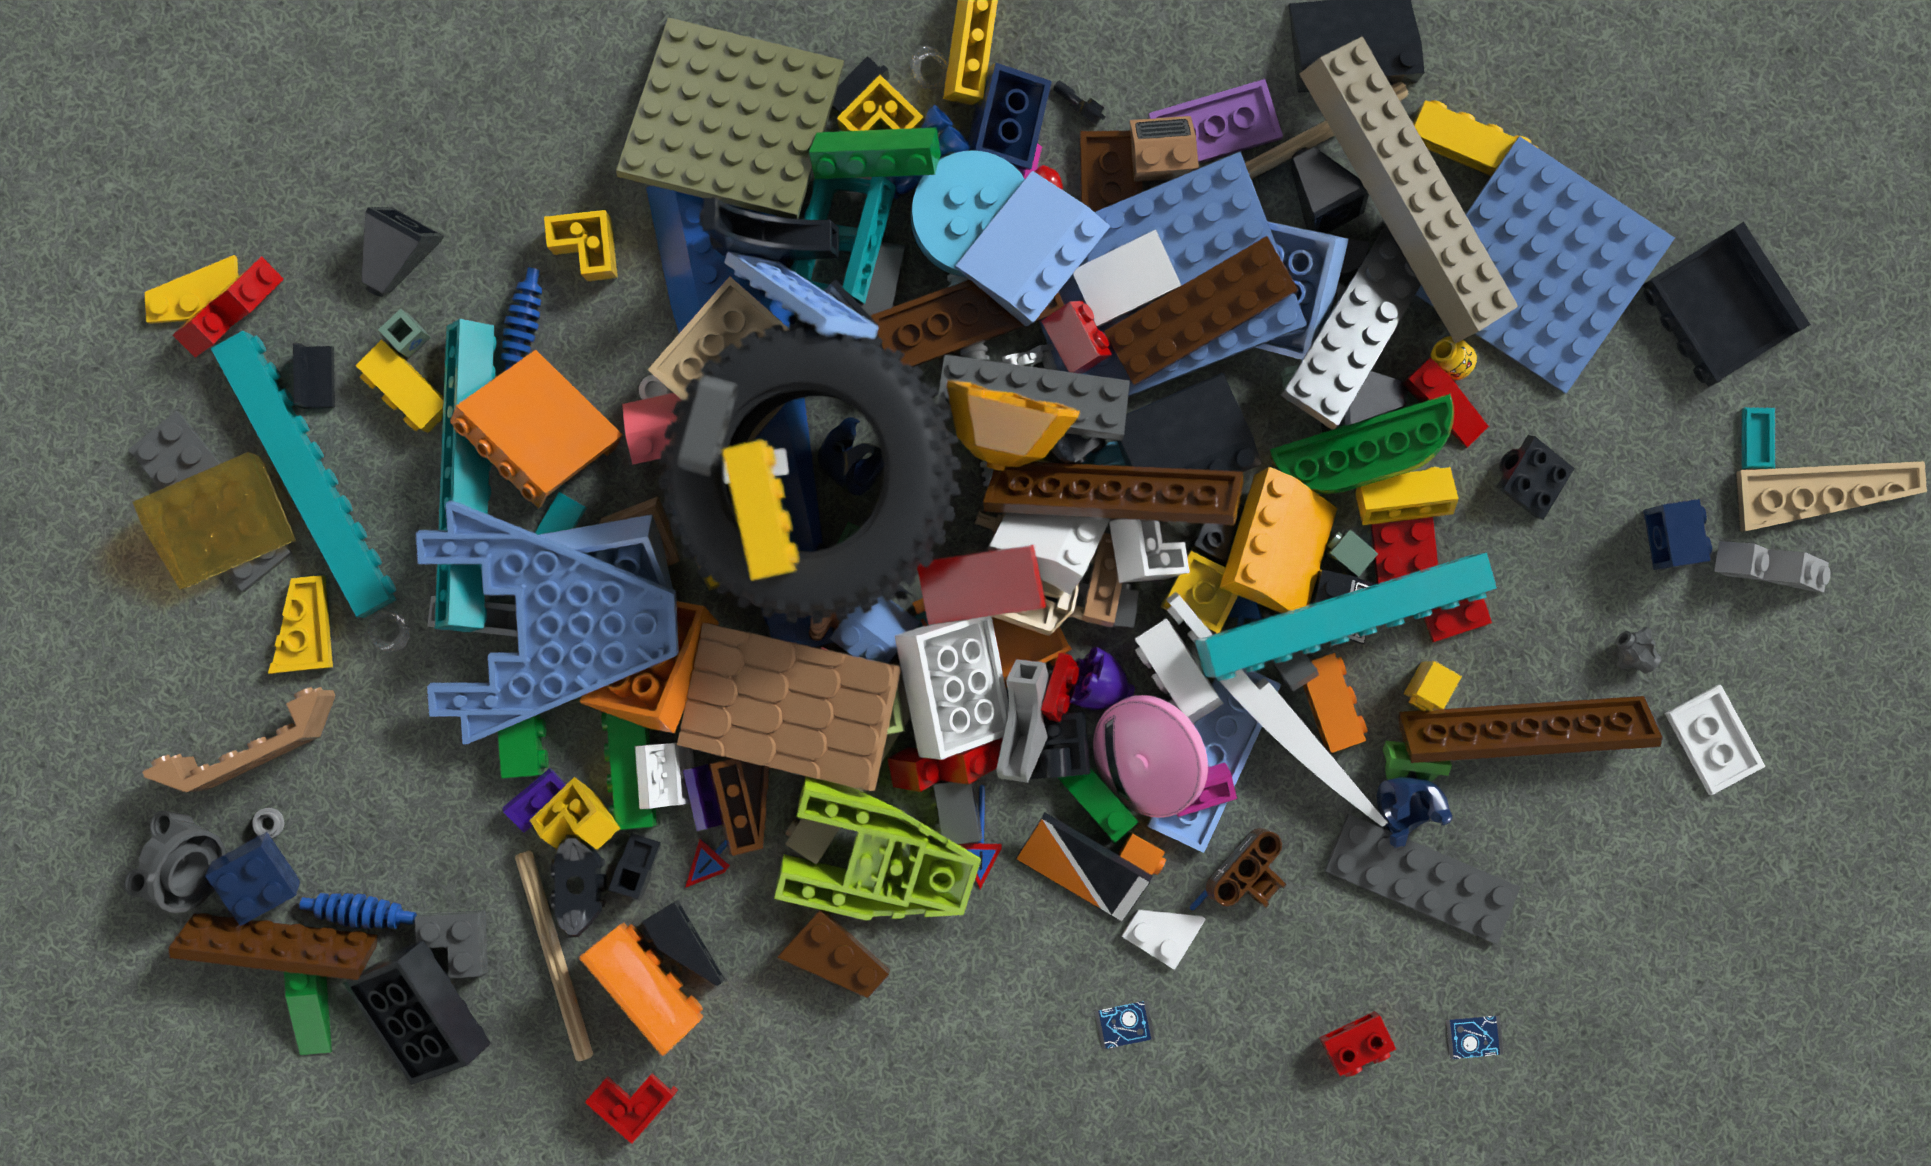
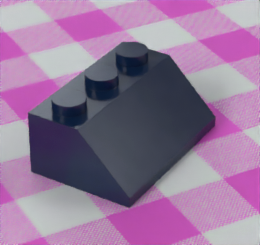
(1010, 115)

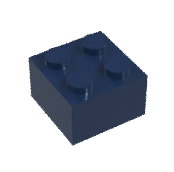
(1677, 534)
(253, 878)

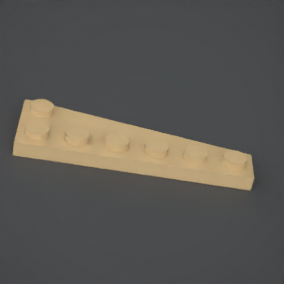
(1794, 494)

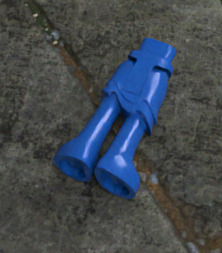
(949, 141)

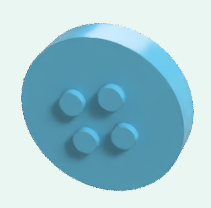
(959, 204)

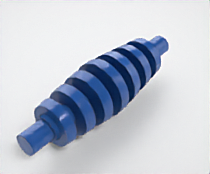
(521, 323)
(357, 910)

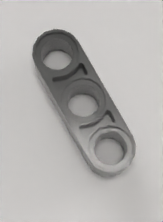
(884, 278)
(707, 425)

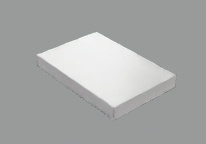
(1126, 278)
(1715, 739)

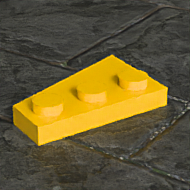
(190, 293)
(305, 628)

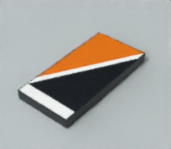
(1083, 867)

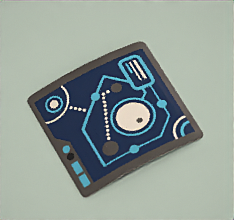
(1124, 1025)
(1474, 1037)

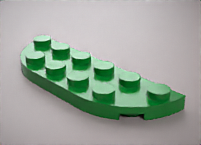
(1369, 448)

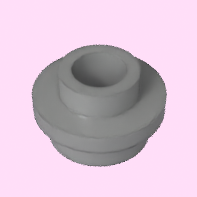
(259, 818)

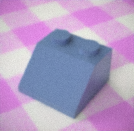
(872, 633)

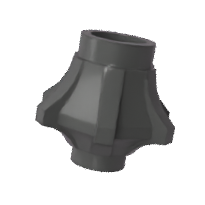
(1636, 651)

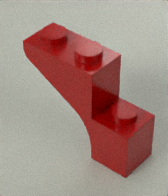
(228, 307)
(918, 773)

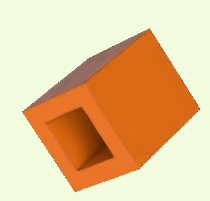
(1142, 854)

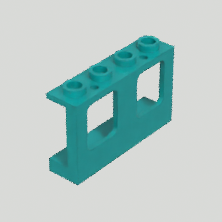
(861, 241)

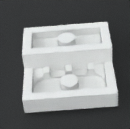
(662, 775)

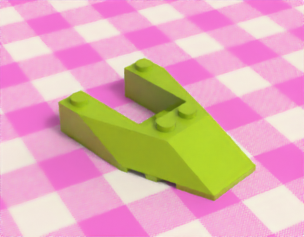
(893, 865)

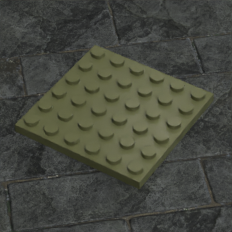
(730, 118)

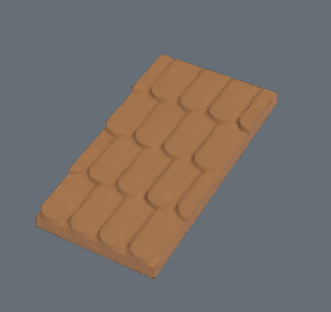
(789, 706)

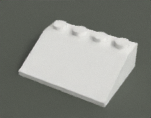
(1060, 543)
(953, 685)

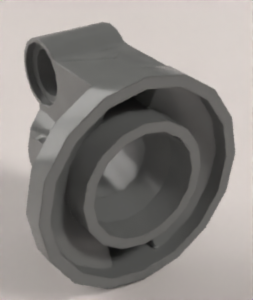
(175, 863)

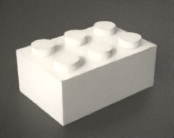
(1177, 671)

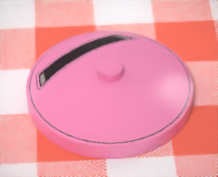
(1150, 756)

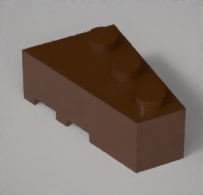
(741, 802)
(835, 955)

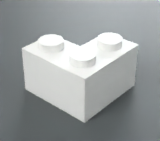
(1143, 555)

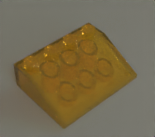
(215, 520)

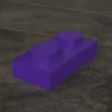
(702, 797)
(533, 799)

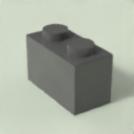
(957, 811)

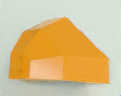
(1006, 425)

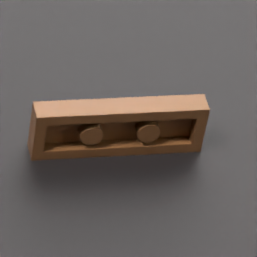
(1104, 586)

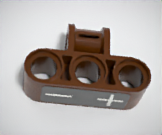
(1258, 880)

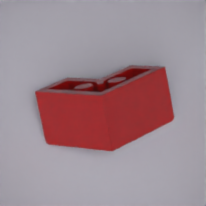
(629, 1113)

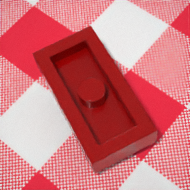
(1457, 620)
(1057, 695)

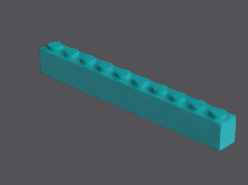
(463, 471)
(304, 474)
(1345, 615)

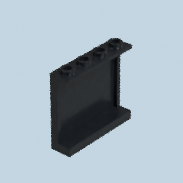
(1725, 305)

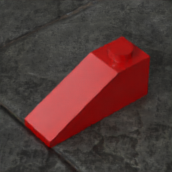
(1432, 382)

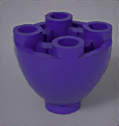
(1100, 681)

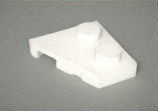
(1163, 934)

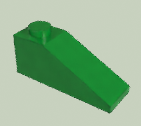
(1100, 804)
(309, 1011)

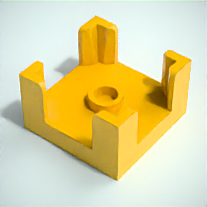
(1203, 592)

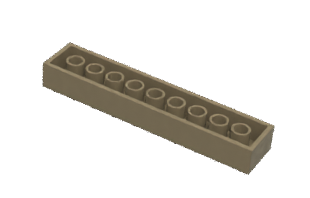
(1408, 189)

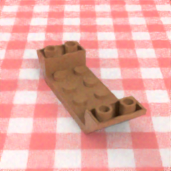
(309, 713)

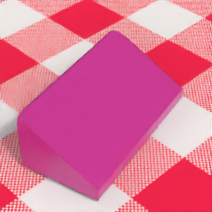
(1217, 790)

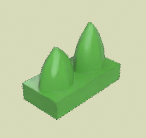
(1399, 764)

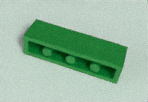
(875, 153)
(522, 748)
(623, 779)

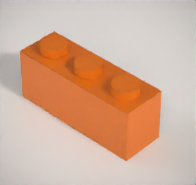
(1334, 705)

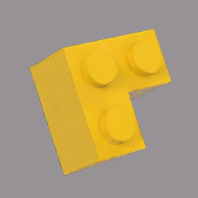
(879, 108)
(590, 236)
(574, 812)

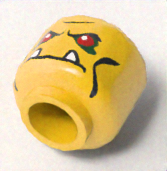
(1454, 358)

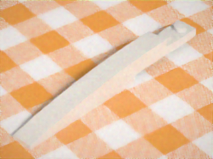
(1280, 720)

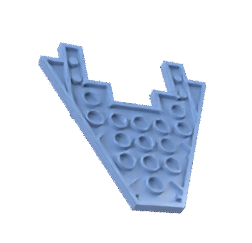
(575, 621)

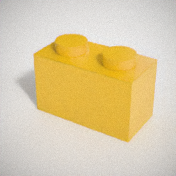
(1431, 686)

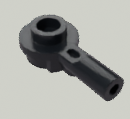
(1089, 109)

